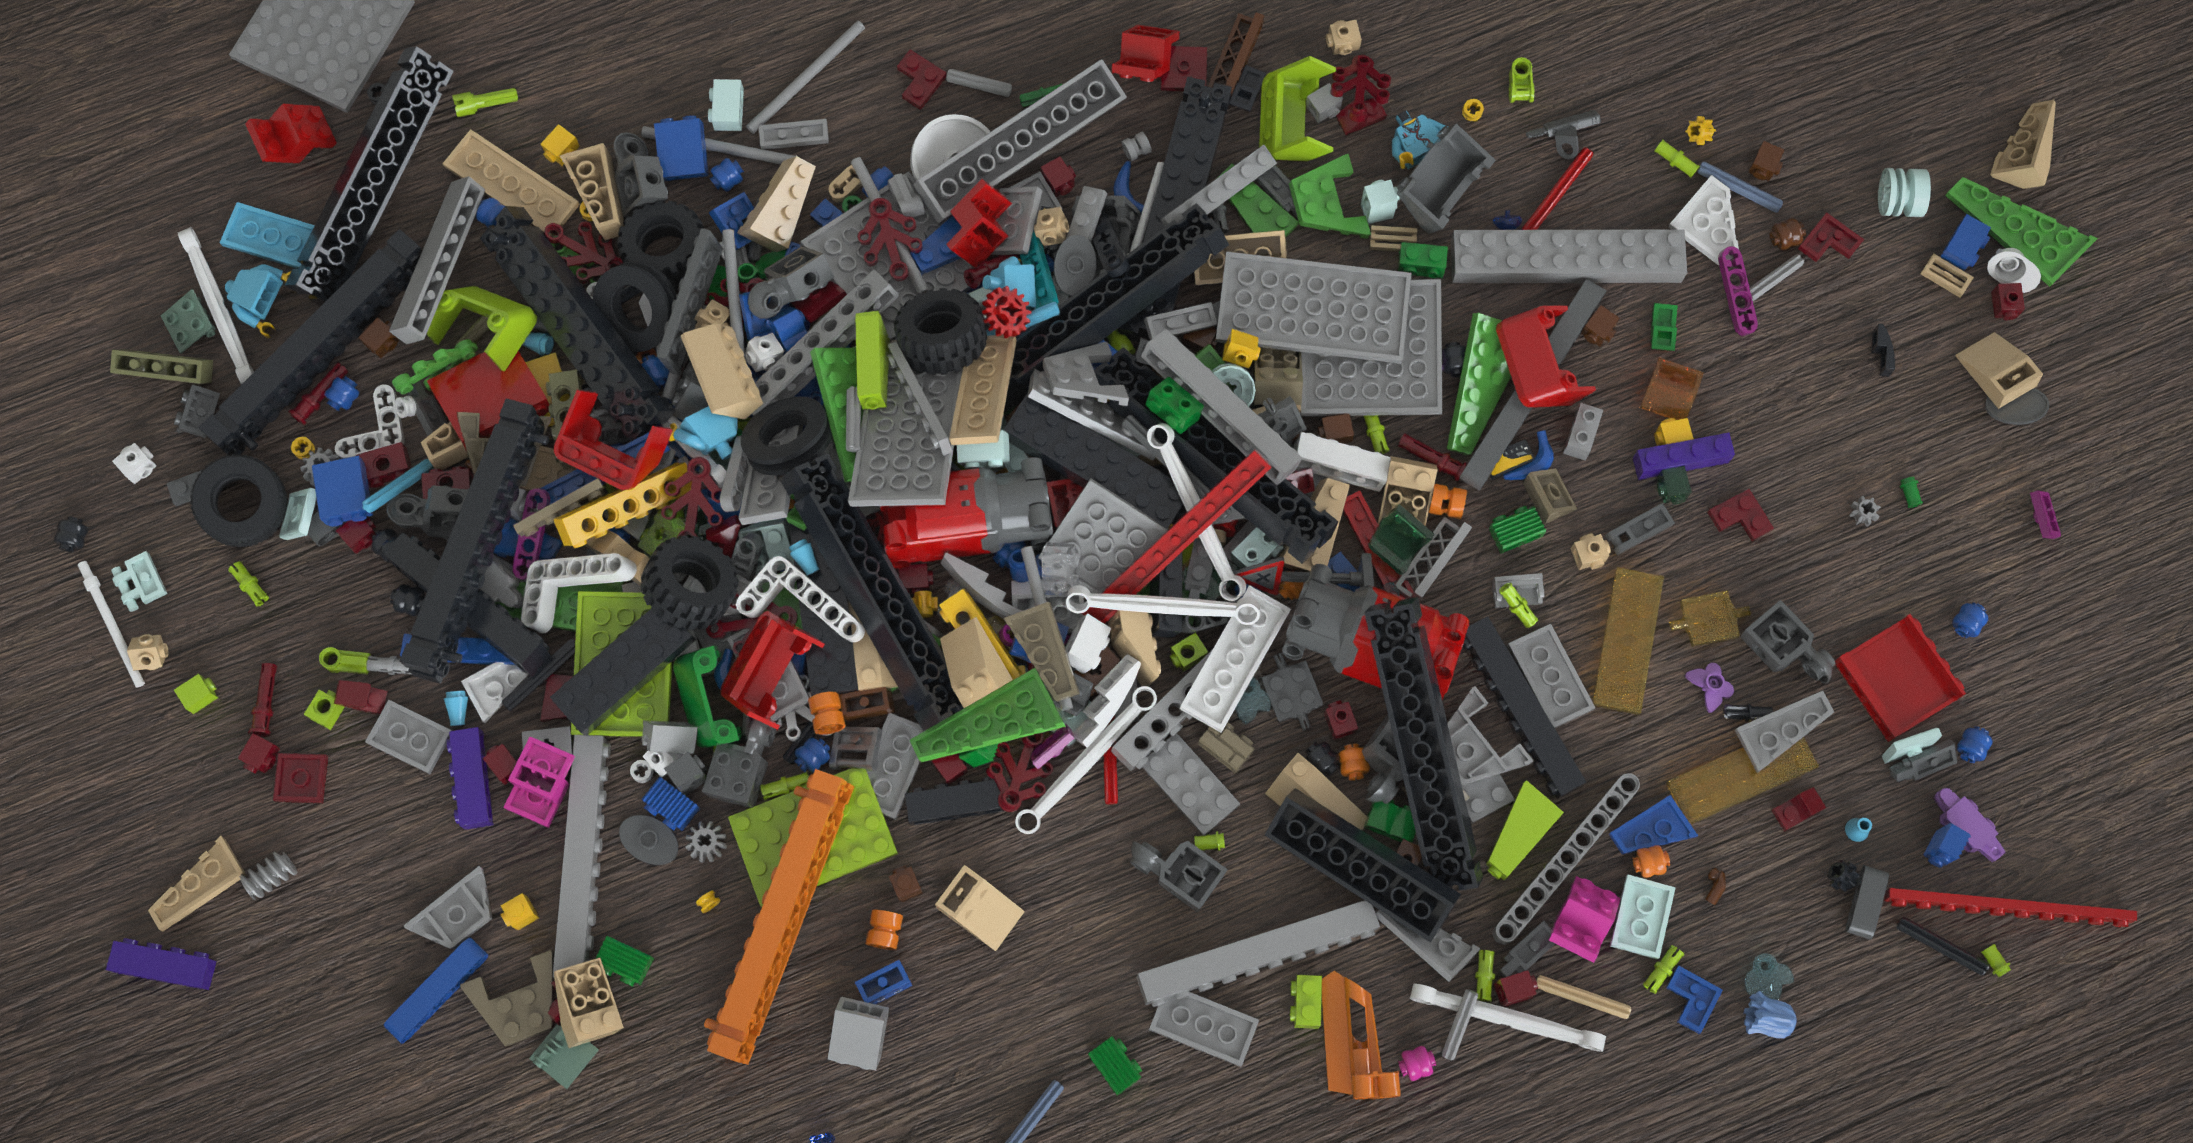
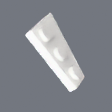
(491, 686)

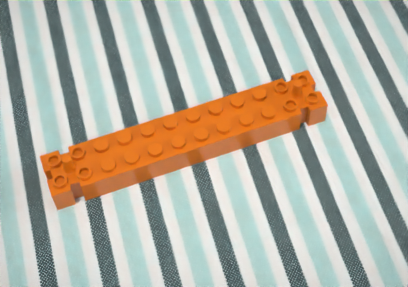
(780, 917)

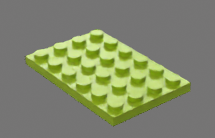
(600, 622)
(859, 842)

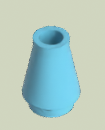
(539, 343)
(804, 556)
(456, 707)
(1856, 832)

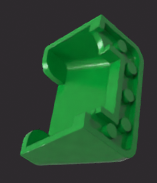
(694, 698)

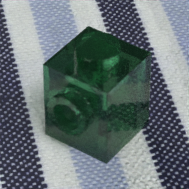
(1674, 485)

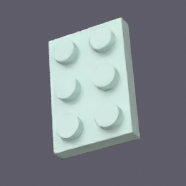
(1642, 917)

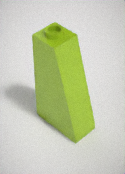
(872, 360)
(1525, 825)

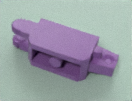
(1966, 816)

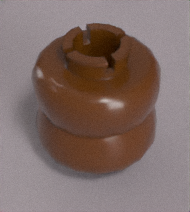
(1787, 234)

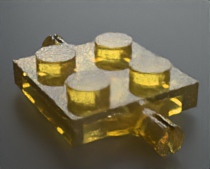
(1709, 618)

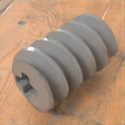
(269, 874)

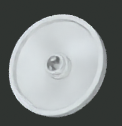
(943, 140)

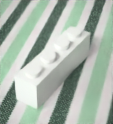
(1342, 461)

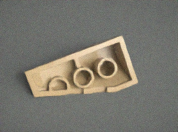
(2028, 152)
(869, 665)
(1311, 782)

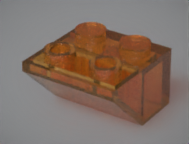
(1671, 389)

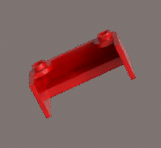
(1533, 360)
(580, 447)
(762, 665)

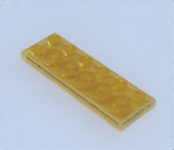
(1628, 641)
(1734, 780)

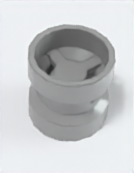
(1136, 146)

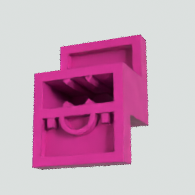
(539, 782)
(1585, 919)

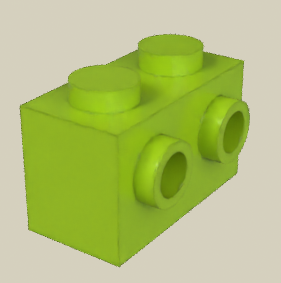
(1307, 1007)

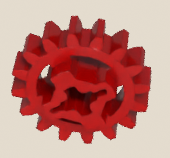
(999, 315)

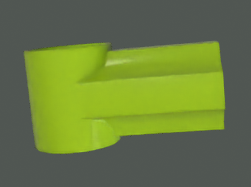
(347, 661)

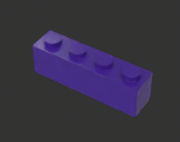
(1691, 453)
(470, 778)
(161, 965)

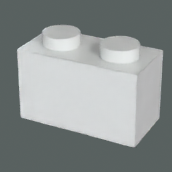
(1086, 643)

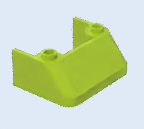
(1284, 109)
(505, 317)

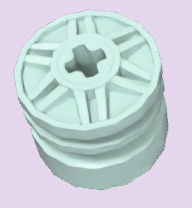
(1904, 192)
(1240, 378)

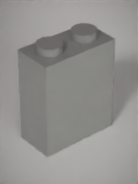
(858, 1033)

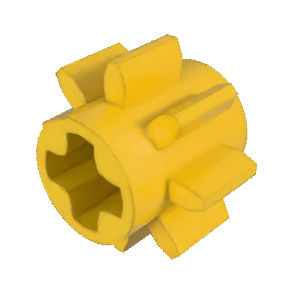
(1700, 130)
(925, 603)

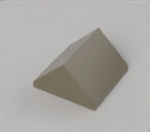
(1549, 494)

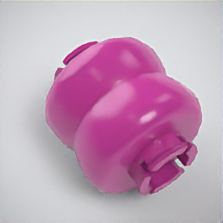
(1417, 1063)

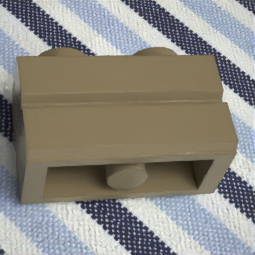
(1227, 747)

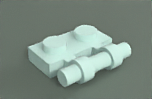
(146, 580)

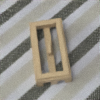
(1391, 238)
(1944, 278)

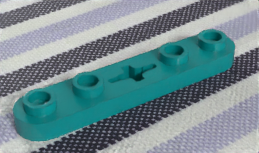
(1044, 285)

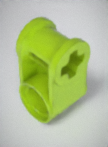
(1521, 85)

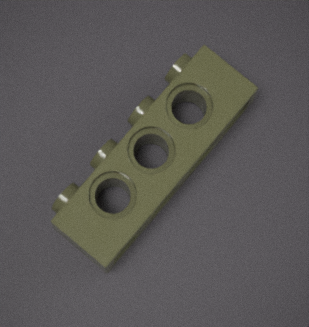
(161, 366)
(560, 384)

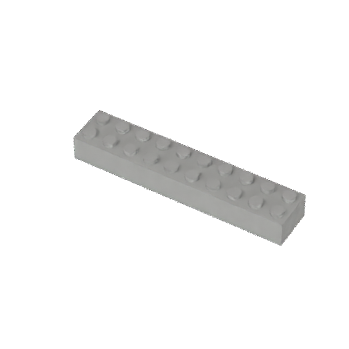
(1021, 139)
(1568, 256)

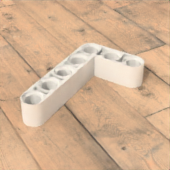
(548, 575)
(804, 594)

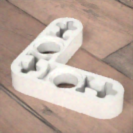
(380, 436)

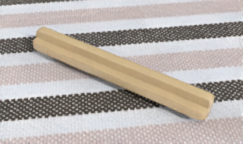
(1583, 997)

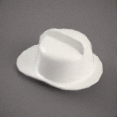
(2012, 266)

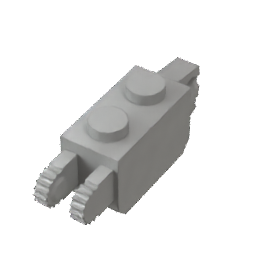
(502, 584)

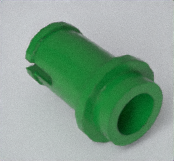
(1911, 492)

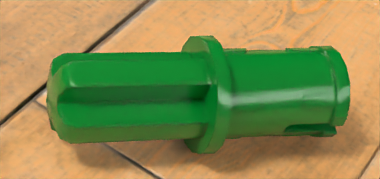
(1030, 98)

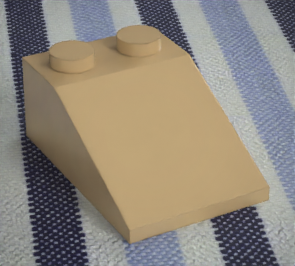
(973, 663)

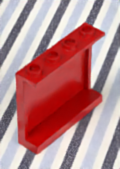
(482, 389)
(1900, 677)

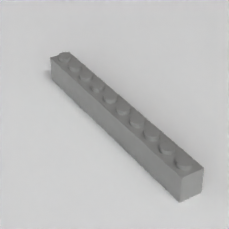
(581, 851)
(1257, 952)

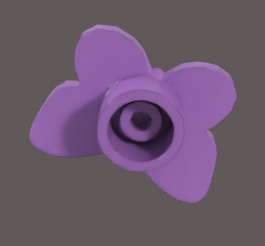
(1712, 683)

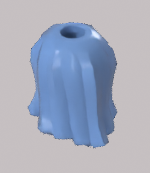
(1769, 1016)

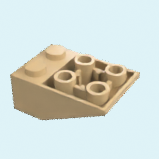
(2000, 369)
(1409, 485)
(1133, 636)
(979, 908)
(586, 1003)

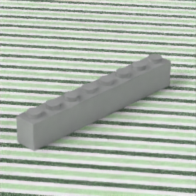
(437, 260)
(1221, 405)

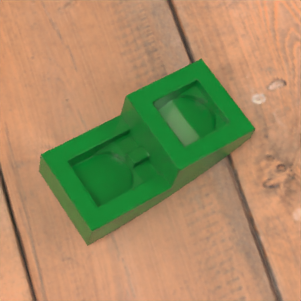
(1663, 327)

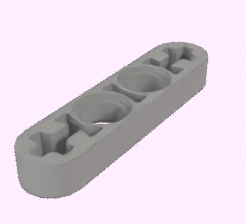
(735, 479)

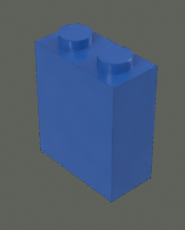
(681, 148)
(341, 490)

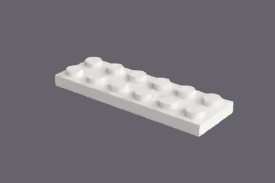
(1234, 662)

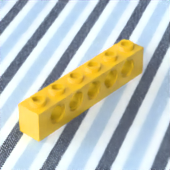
(570, 524)
(964, 602)

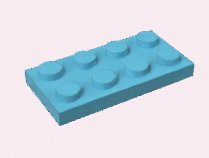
(266, 235)

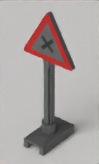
(1269, 574)

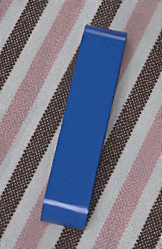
(435, 990)

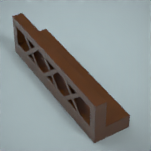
(1239, 58)

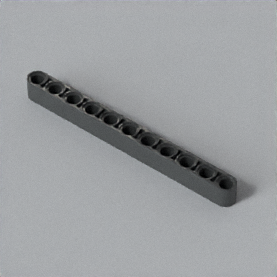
(1515, 412)

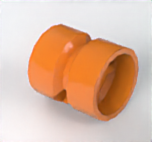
(1456, 501)
(825, 709)
(884, 929)

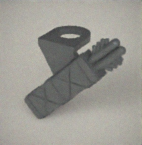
(1565, 130)

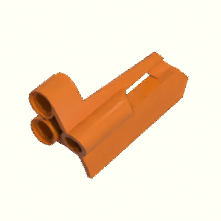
(1352, 1064)

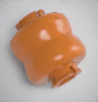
(1353, 762)
(1651, 861)

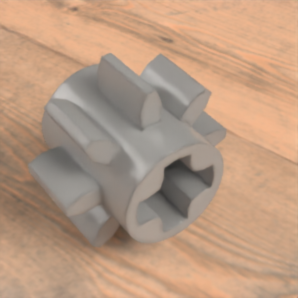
(1870, 514)

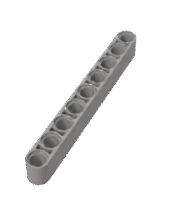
(1576, 852)

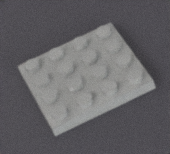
(1105, 535)

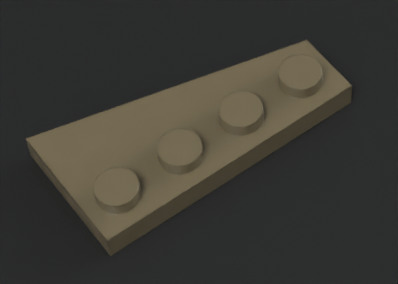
(568, 503)
(1043, 644)

